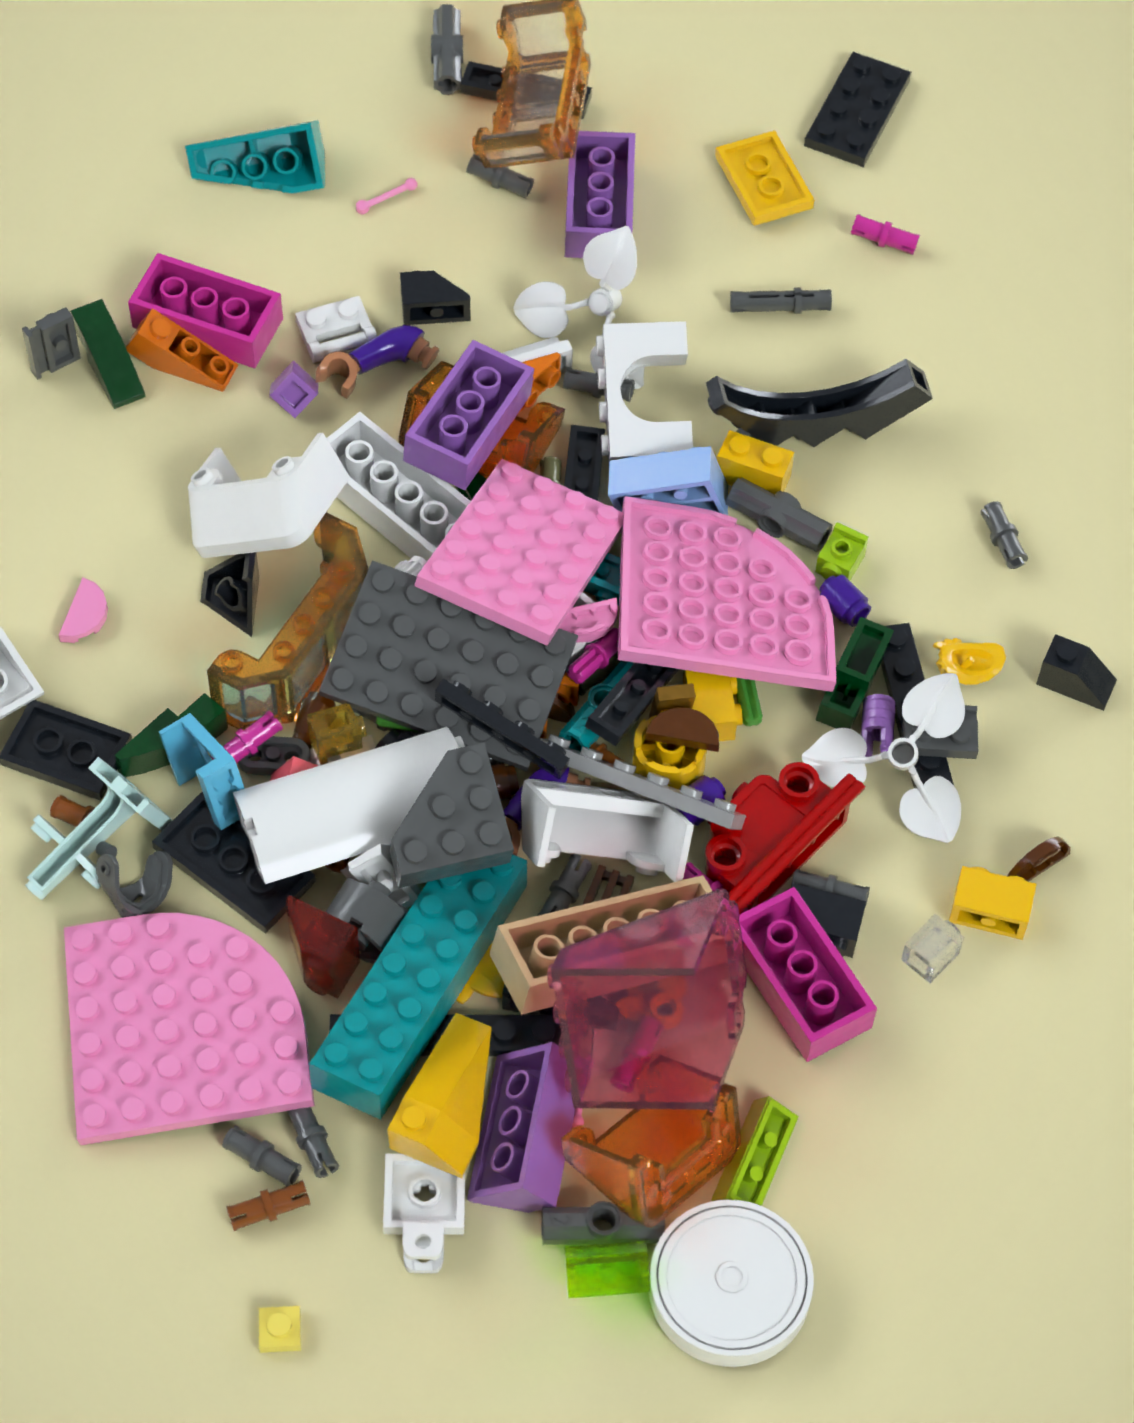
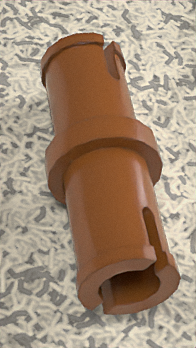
(268, 1205)

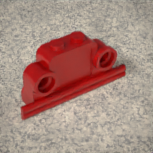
(780, 832)

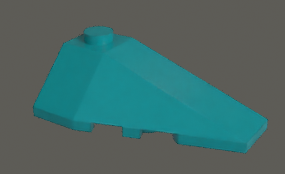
(272, 159)

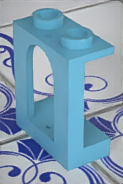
(187, 749)

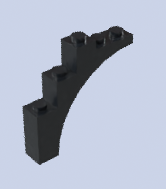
(819, 414)

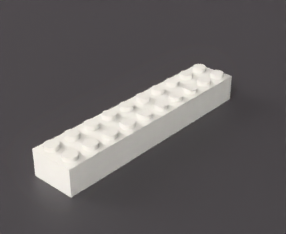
(398, 498)

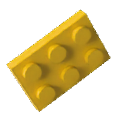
(764, 178)

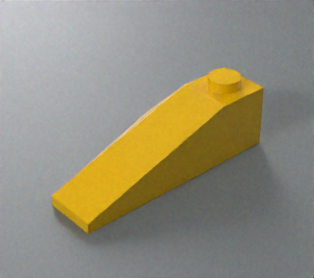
(444, 1104)

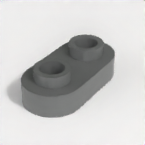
(274, 754)

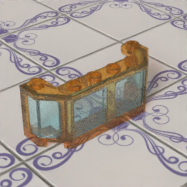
(305, 644)

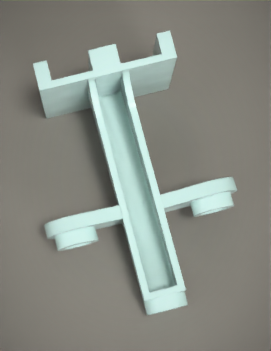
(116, 808)

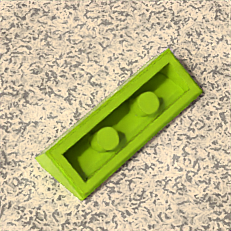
(759, 1154)

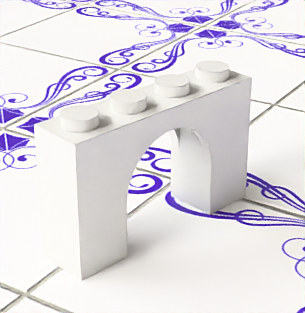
(624, 350)

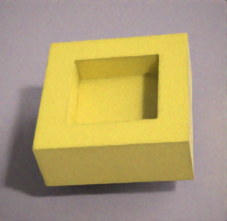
(279, 1329)

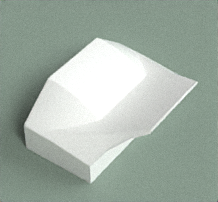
(377, 866)

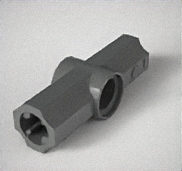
(447, 49)
(779, 514)
(576, 1226)

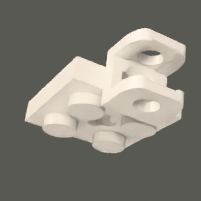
(419, 1221)

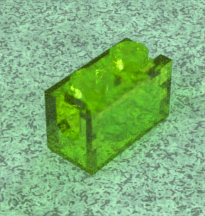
(607, 1269)

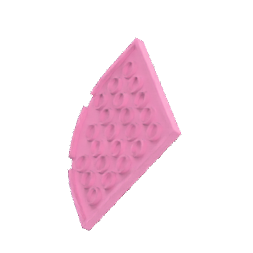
(719, 599)
(179, 1027)

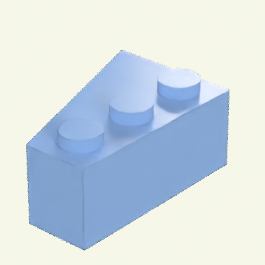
(674, 477)

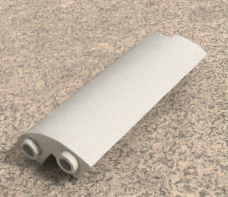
(338, 805)

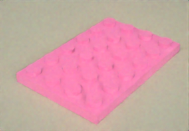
(522, 551)

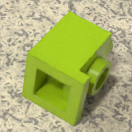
(842, 552)

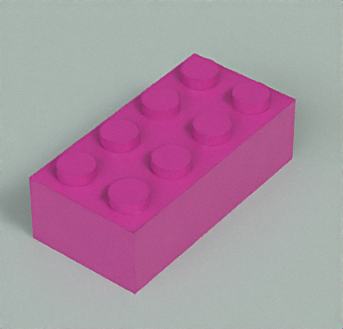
(210, 305)
(803, 975)

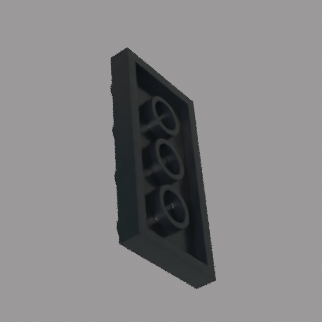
(857, 109)
(226, 865)

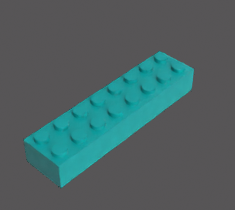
(414, 986)

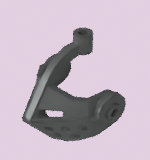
(152, 886)

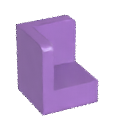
(294, 389)

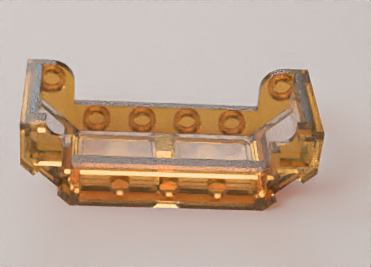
(540, 85)

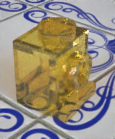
(335, 731)

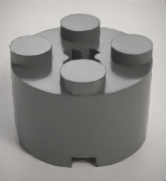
(371, 912)

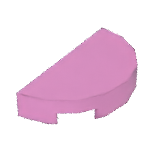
(85, 614)
(591, 620)

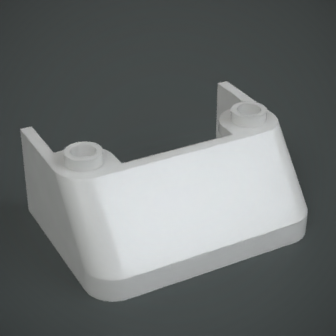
(263, 512)
(603, 824)

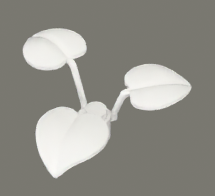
(607, 258)
(930, 808)

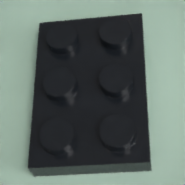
(62, 747)

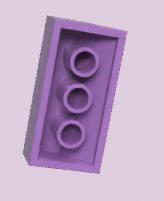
(522, 1130)

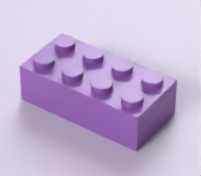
(599, 188)
(468, 414)

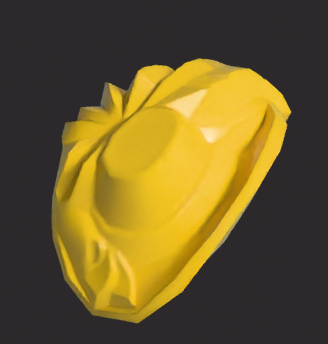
(970, 661)

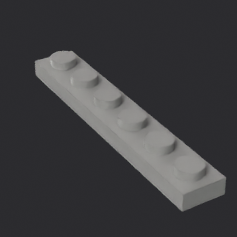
(652, 786)

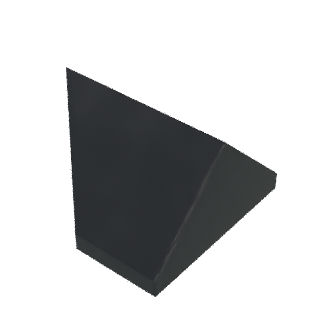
(233, 590)

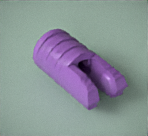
(878, 721)

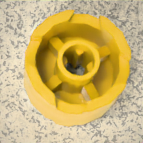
(672, 761)

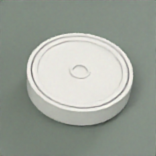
(730, 1283)

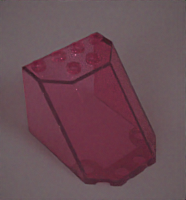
(653, 1008)

